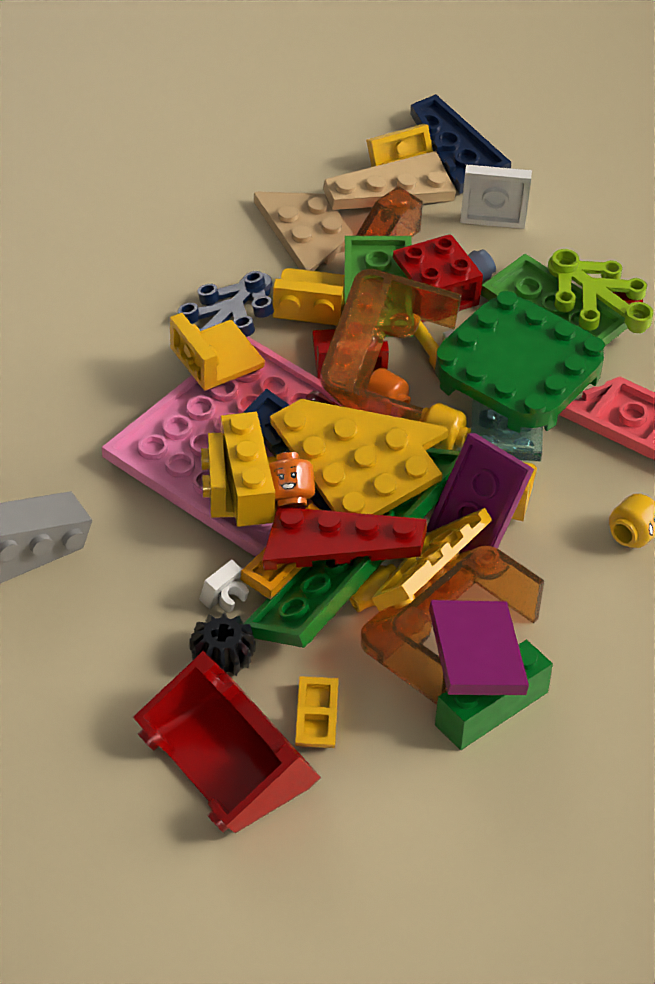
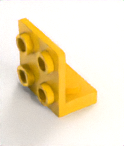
(213, 353)

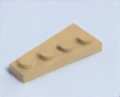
(419, 175)

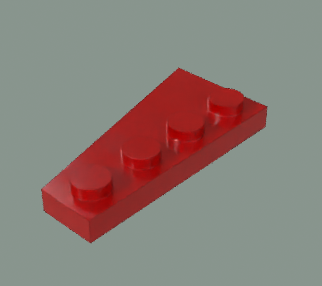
(317, 535)

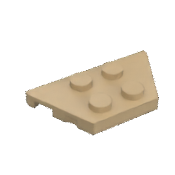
(304, 226)

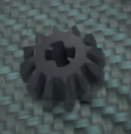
(224, 641)

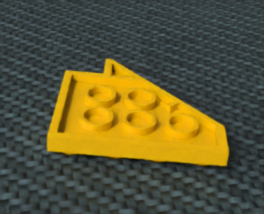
(360, 456)

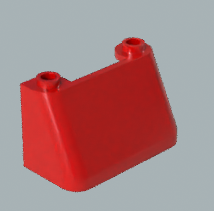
(224, 745)

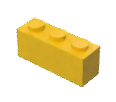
(247, 469)

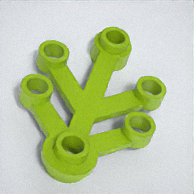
(568, 267)

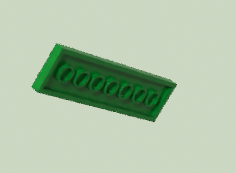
(321, 590)

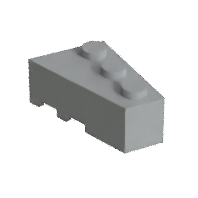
(40, 531)

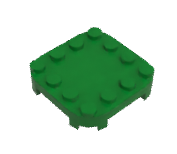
(519, 361)

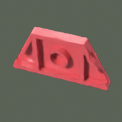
(618, 412)

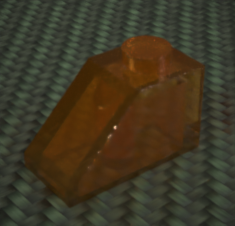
(394, 215)

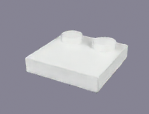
(495, 196)

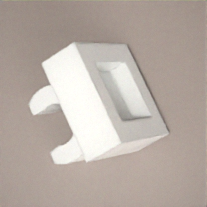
(221, 584)

